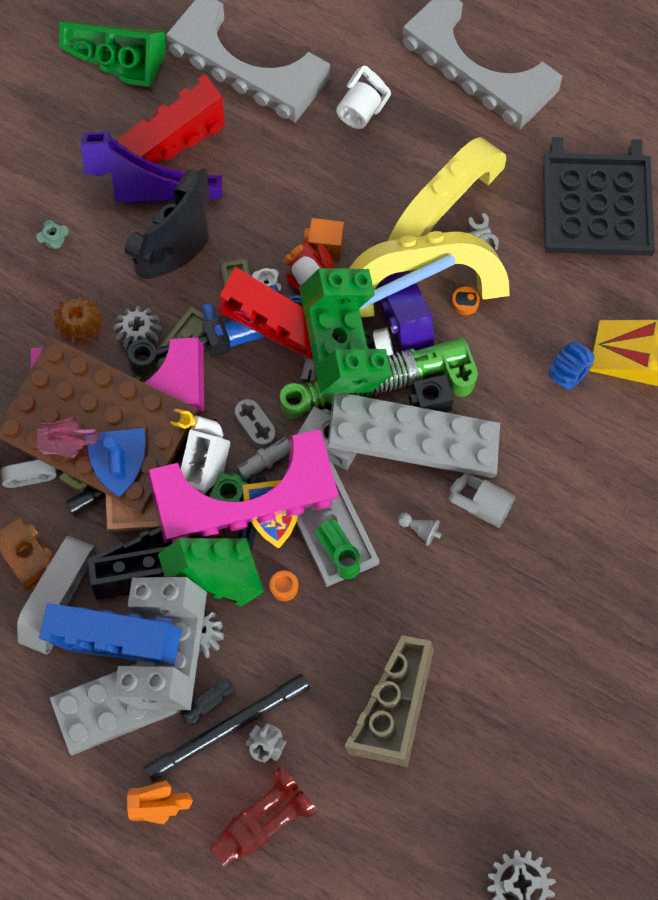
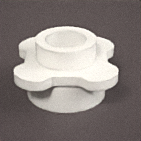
(267, 275)

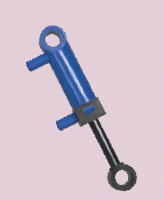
(217, 336)

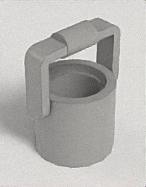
(489, 503)

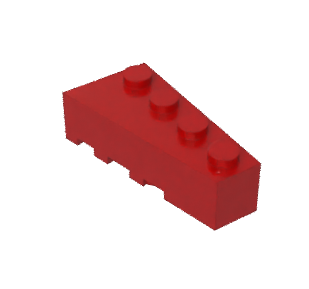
(178, 125)
(265, 312)

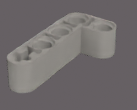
(54, 587)

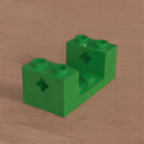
(332, 305)

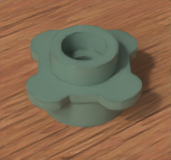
(53, 241)

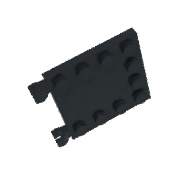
(598, 202)

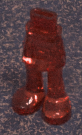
(246, 833)

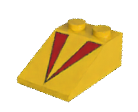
(627, 350)

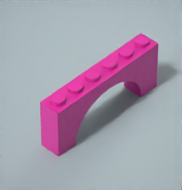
(180, 373)
(188, 513)

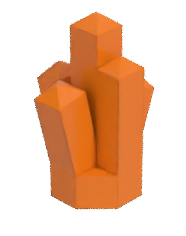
(156, 803)

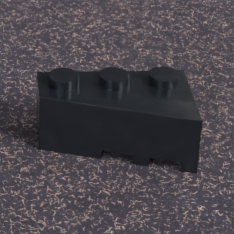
(115, 567)

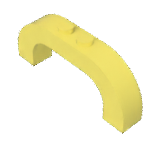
(473, 161)
(416, 252)

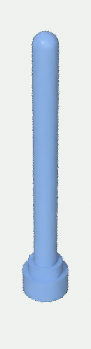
(411, 278)

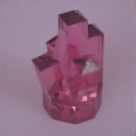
(64, 437)

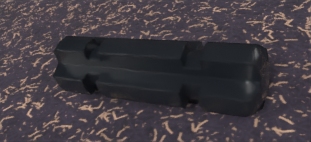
(208, 701)

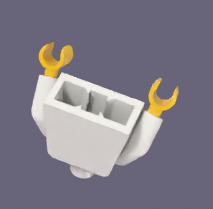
(204, 451)

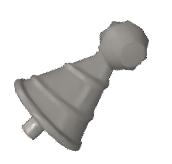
(424, 528)

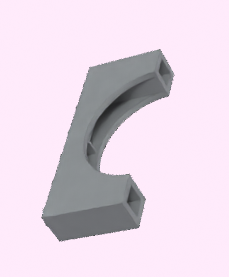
(282, 89)
(511, 95)

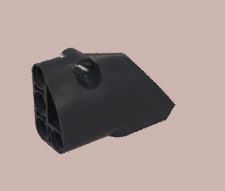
(176, 231)

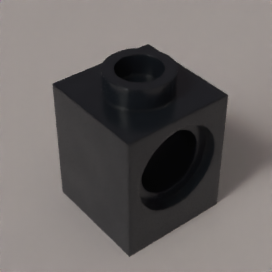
(436, 386)

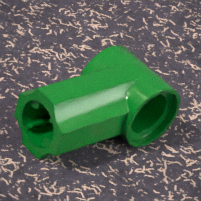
(337, 548)

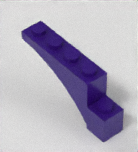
(132, 175)

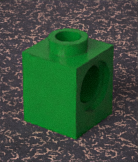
(228, 483)

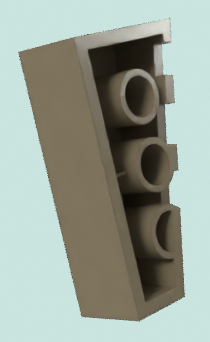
(392, 714)

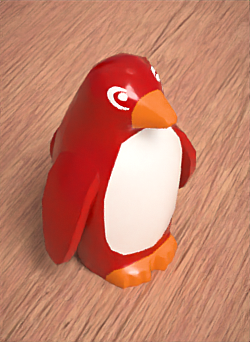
(304, 262)

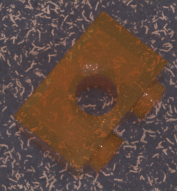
(16, 538)

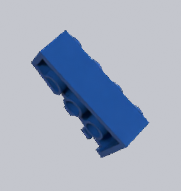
(111, 634)

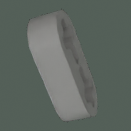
(250, 427)
(26, 474)

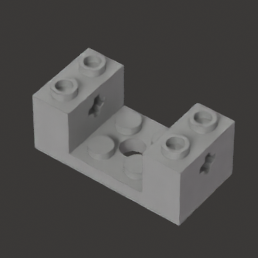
(157, 684)

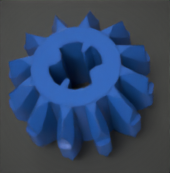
(571, 365)

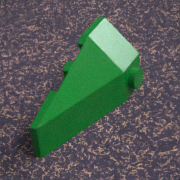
(123, 51)

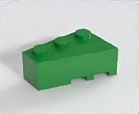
(215, 565)

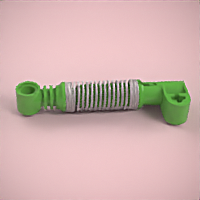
(405, 368)

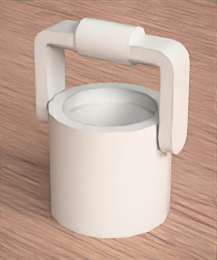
(361, 99)

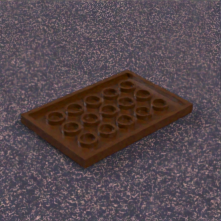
(100, 398)

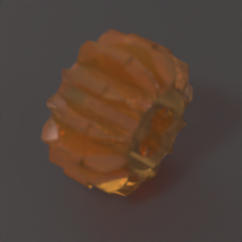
(77, 318)

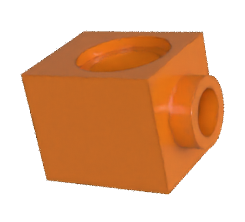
(326, 233)

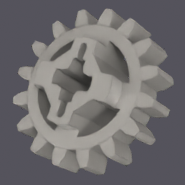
(518, 867)

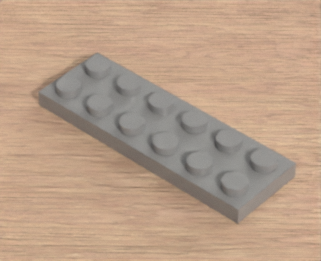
(414, 435)

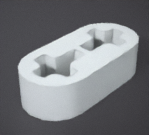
(383, 340)

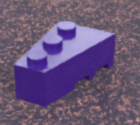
(407, 315)

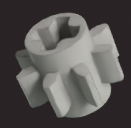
(265, 743)

